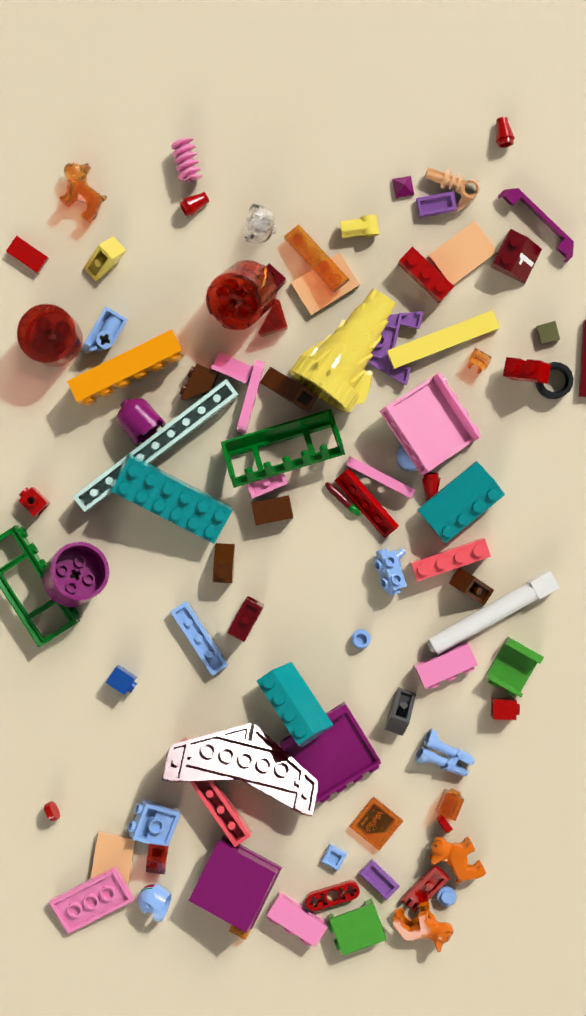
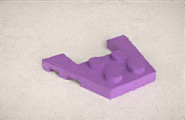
(388, 341)

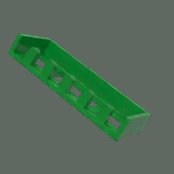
(277, 434)
(30, 552)

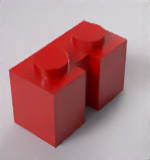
(528, 371)

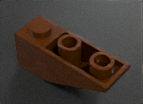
(289, 389)

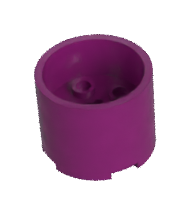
(79, 559)

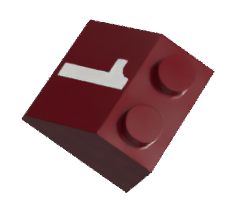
(516, 256)

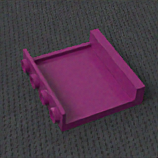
(336, 755)

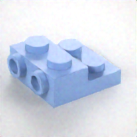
(153, 823)

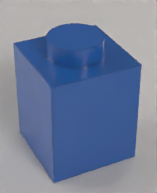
(122, 680)

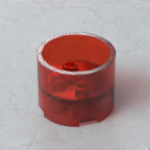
(241, 294)
(43, 322)

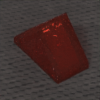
(274, 321)

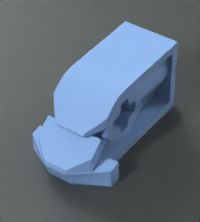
(109, 324)

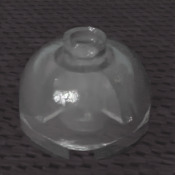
(259, 225)

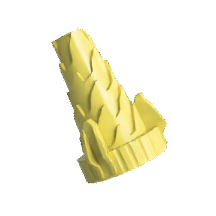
(337, 364)

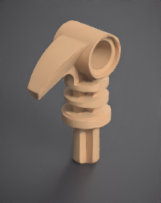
(454, 182)

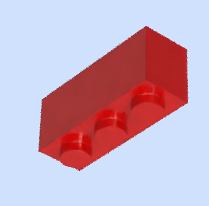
(425, 274)

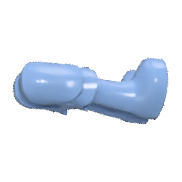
(449, 762)

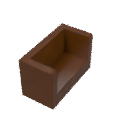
(272, 510)

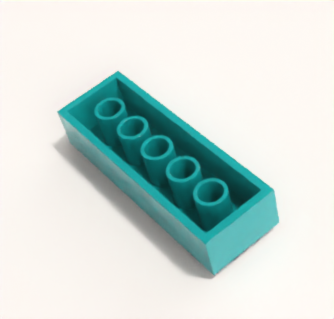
(171, 498)

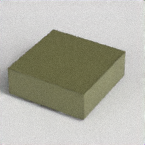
(547, 332)

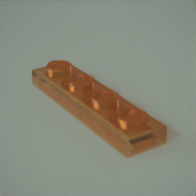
(316, 258)

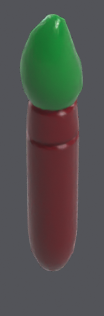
(340, 497)

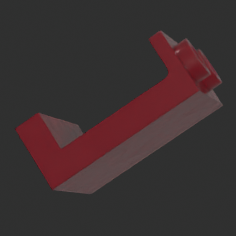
(245, 618)

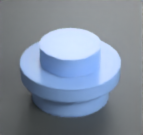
(361, 638)
(446, 896)

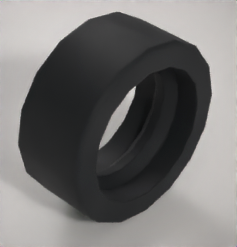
(568, 383)

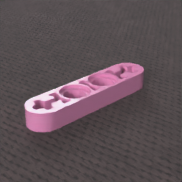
(250, 397)
(380, 477)

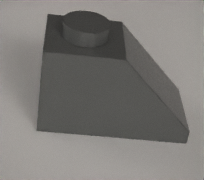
(400, 711)

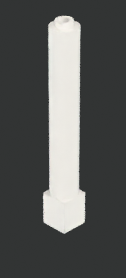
(535, 589)

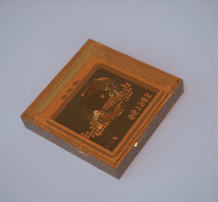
(376, 823)

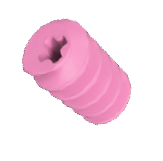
(185, 160)

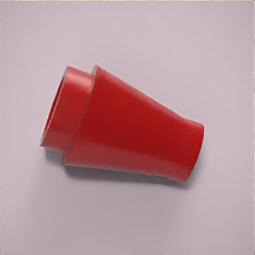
(504, 134)
(193, 203)
(431, 484)

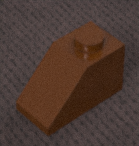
(223, 563)
(471, 586)

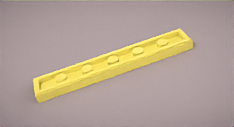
(443, 339)

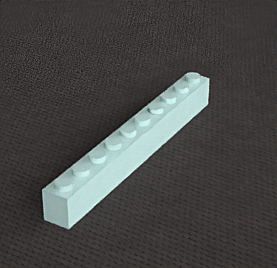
(161, 441)

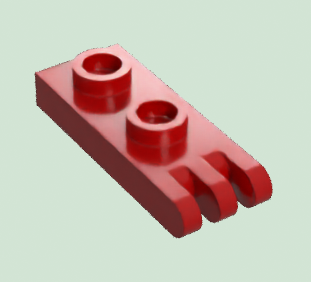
(425, 888)

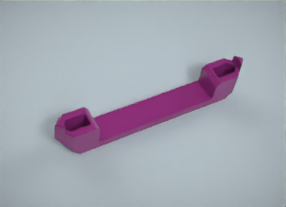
(513, 195)

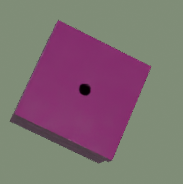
(235, 884)

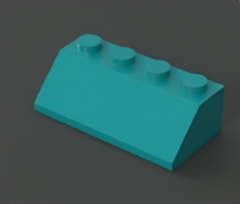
(461, 502)
(295, 703)

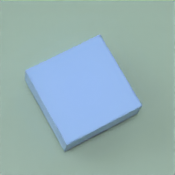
(334, 857)

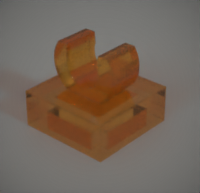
(480, 359)

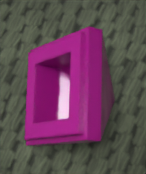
(403, 187)

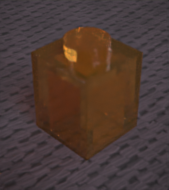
(450, 804)

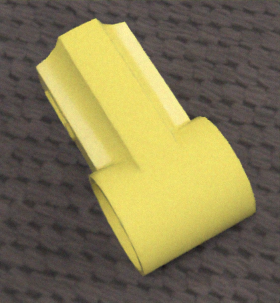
(365, 226)

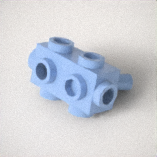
(389, 569)

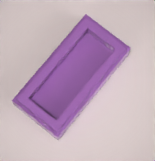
(436, 204)
(379, 879)

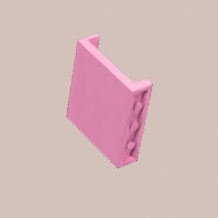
(430, 423)

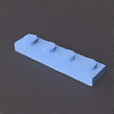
(199, 638)

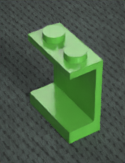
(513, 667)
(357, 928)

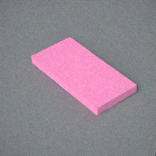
(91, 900)

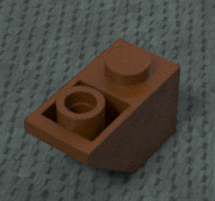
(200, 382)

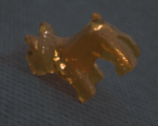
(80, 190)

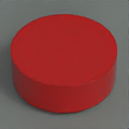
(51, 811)
(444, 823)

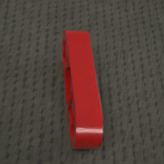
(347, 896)

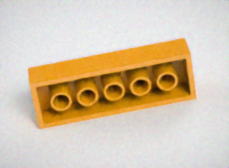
(125, 368)

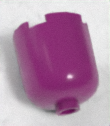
(138, 420)

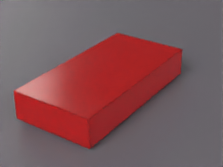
(27, 254)

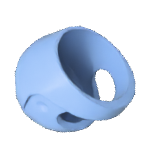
(155, 900)

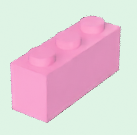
(446, 665)
(296, 919)

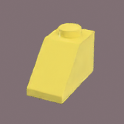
(104, 258)

